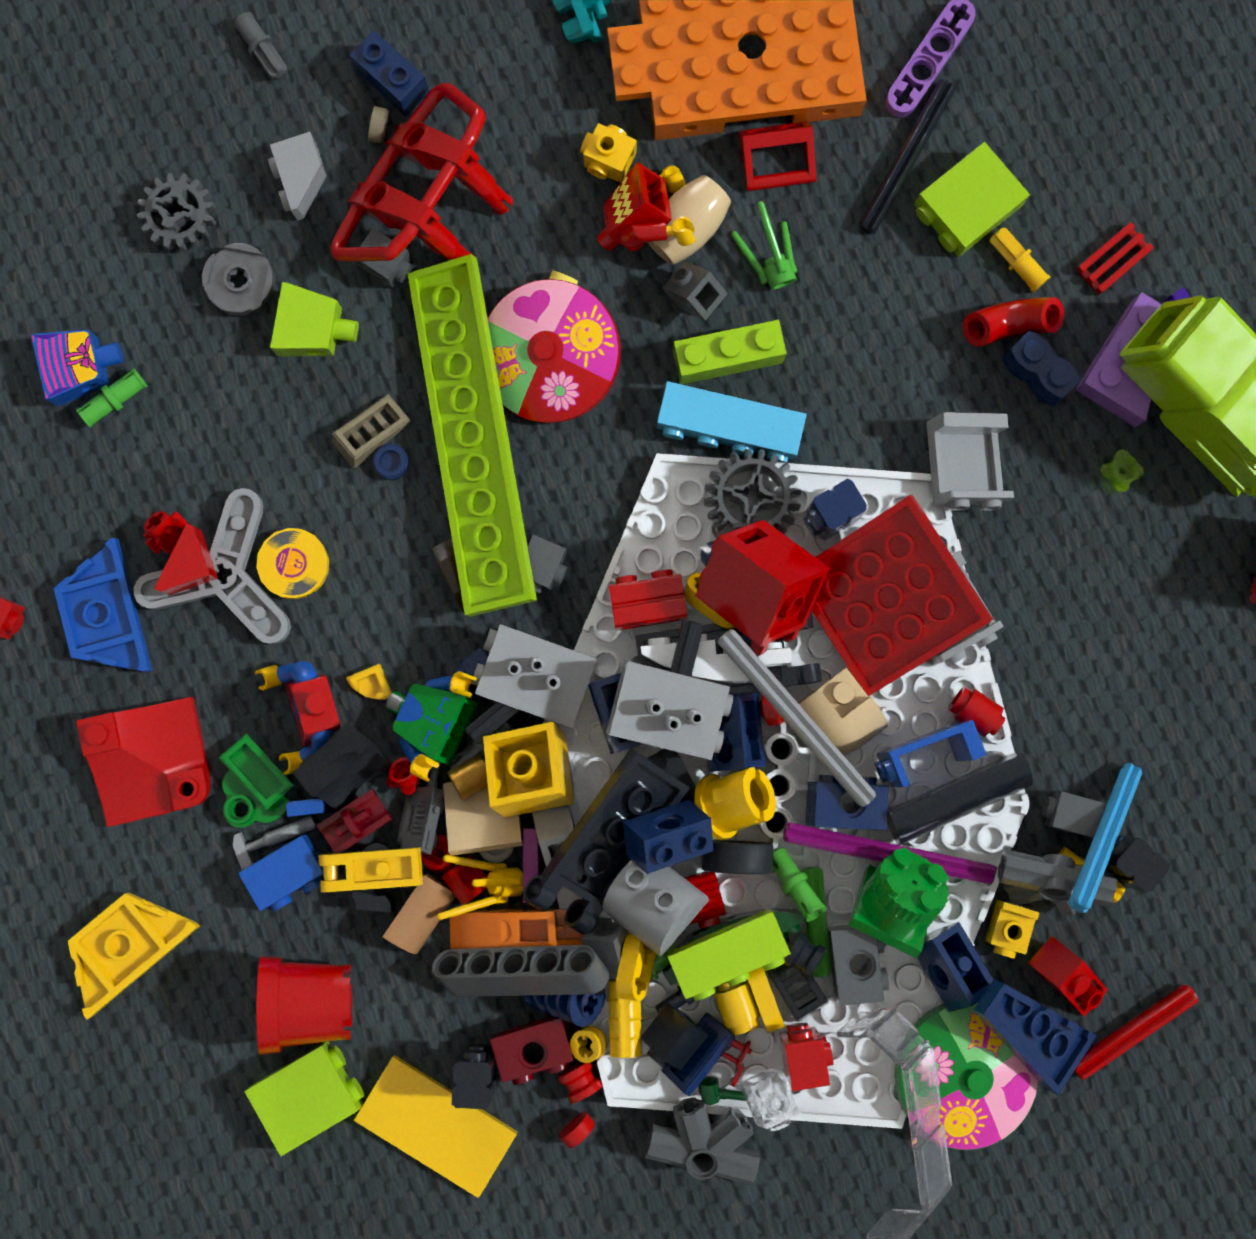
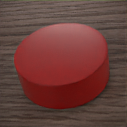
(577, 1130)

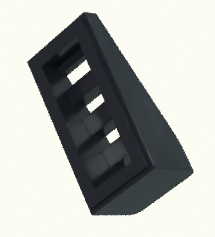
(806, 1009)

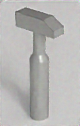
(270, 839)

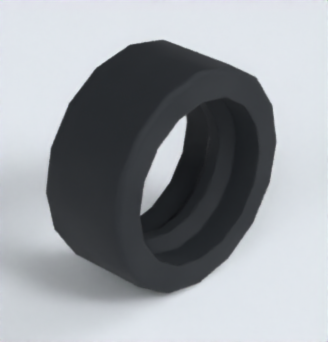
(739, 857)

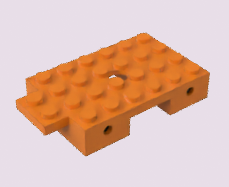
(699, 80)

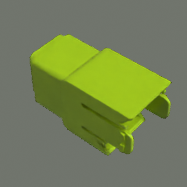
(1202, 374)

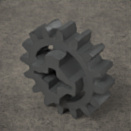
(169, 198)

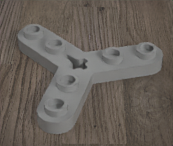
(240, 593)

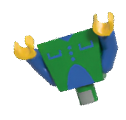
(432, 720)

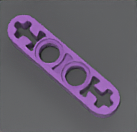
(930, 58)

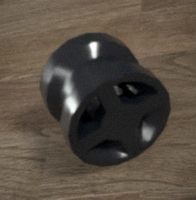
(805, 956)

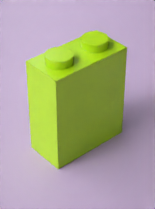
(970, 200)
(305, 1097)

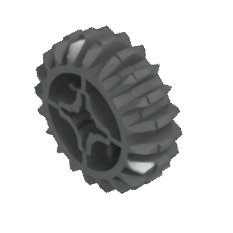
(735, 494)

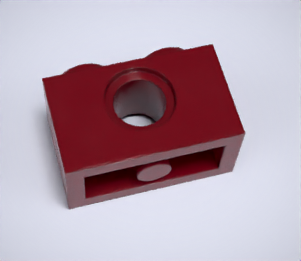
(510, 1055)

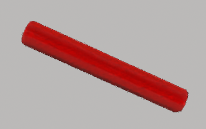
(1136, 1030)

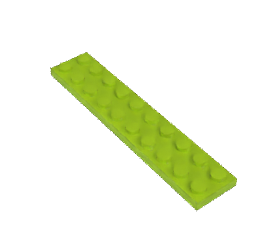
(471, 437)

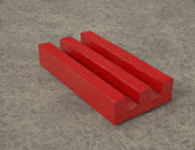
(1136, 240)

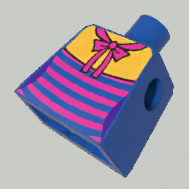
(73, 363)

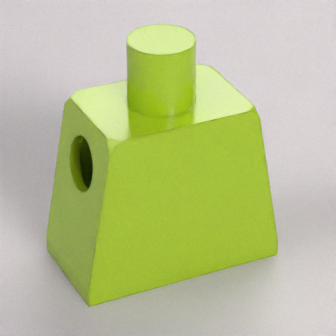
(309, 324)

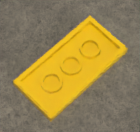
(419, 1120)

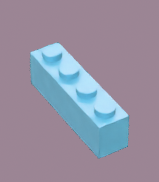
(730, 422)

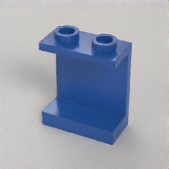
(962, 738)

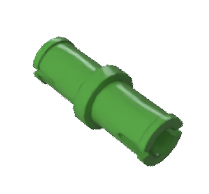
(111, 397)
(797, 885)

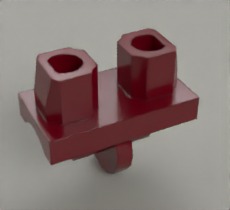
(354, 822)

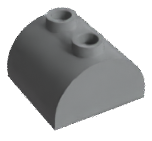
(653, 905)

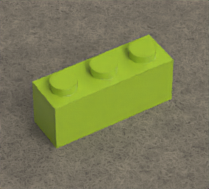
(729, 352)
(729, 955)

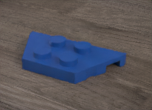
(102, 612)

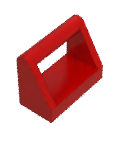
(775, 136)

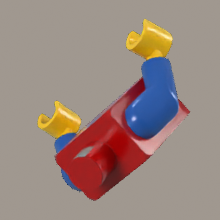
(310, 704)

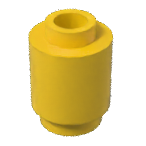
(737, 1007)

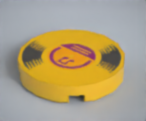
(292, 563)

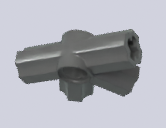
(1048, 878)
(697, 1135)

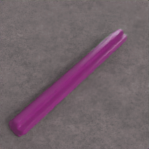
(878, 851)

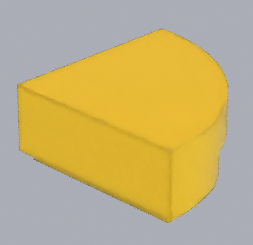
(371, 683)

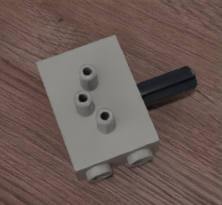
(671, 706)

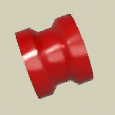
(579, 1081)

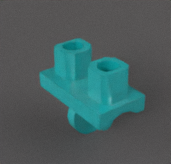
(585, 23)

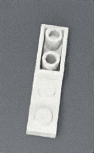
(710, 665)

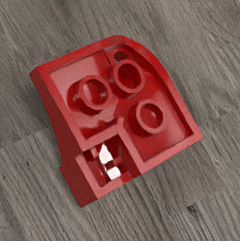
(146, 759)

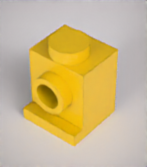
(1004, 917)

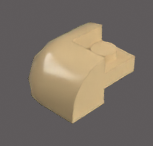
(844, 712)

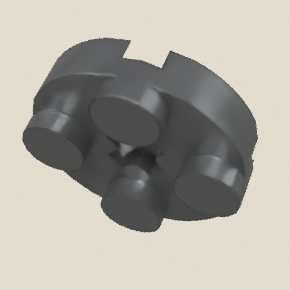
(227, 263)

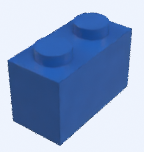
(283, 873)

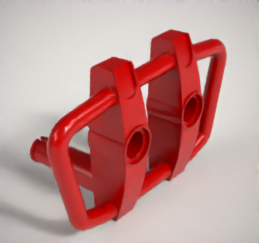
(401, 211)

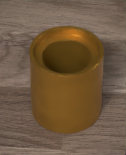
(469, 777)

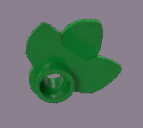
(238, 794)

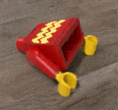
(641, 210)

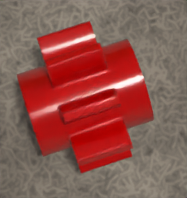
(163, 531)

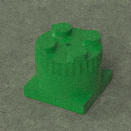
(900, 900)

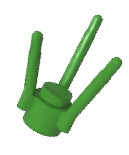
(779, 269)

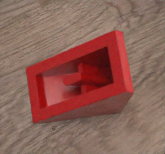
(188, 563)

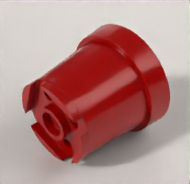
(301, 1004)

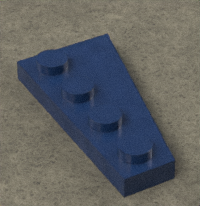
(1035, 1034)

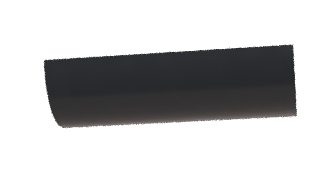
(959, 797)

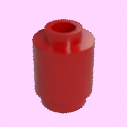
(977, 707)

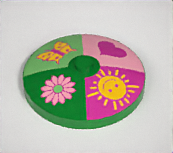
(979, 1079)

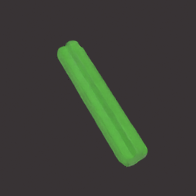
(818, 929)

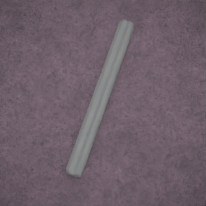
(796, 717)

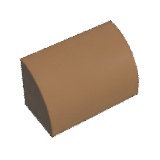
(419, 914)

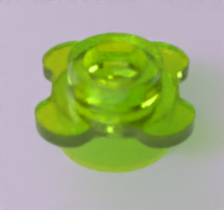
(1122, 460)

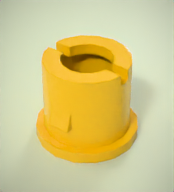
(735, 801)

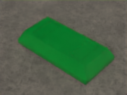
(256, 771)

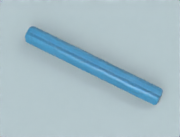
(1105, 838)

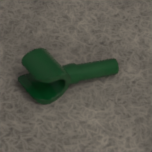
(712, 1094)

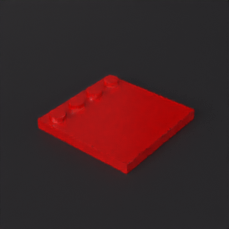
(894, 597)

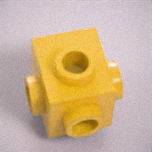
(608, 152)

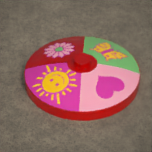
(553, 350)

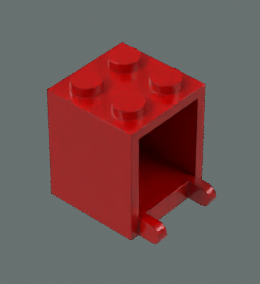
(761, 583)

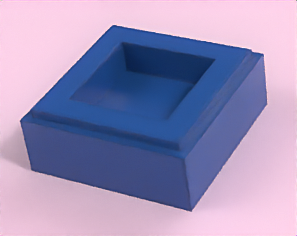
(306, 807)

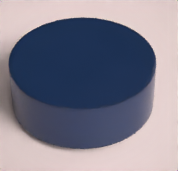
(390, 461)

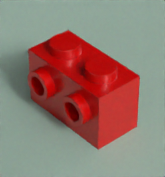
(805, 1057)

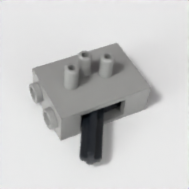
(528, 677)

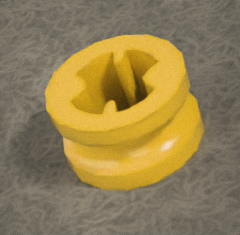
(598, 1046)

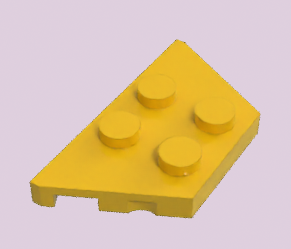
(122, 947)

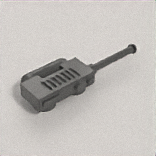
(421, 816)

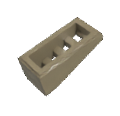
(366, 449)

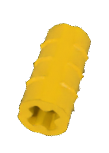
(624, 1025)

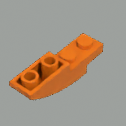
(511, 929)

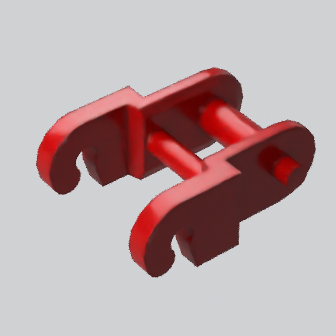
(744, 1048)

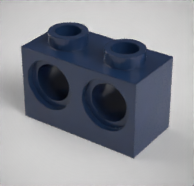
(742, 733)

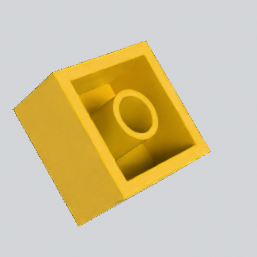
(528, 770)

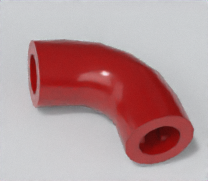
(1013, 319)

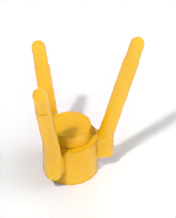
(501, 882)

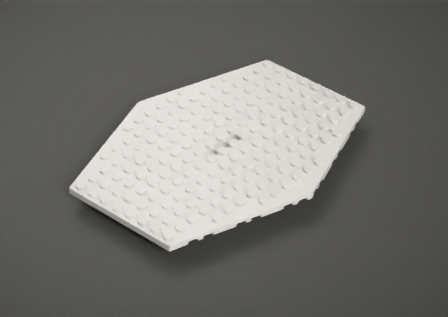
(668, 533)

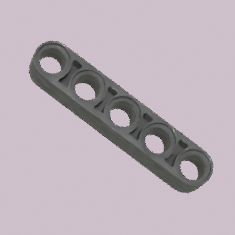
(521, 971)

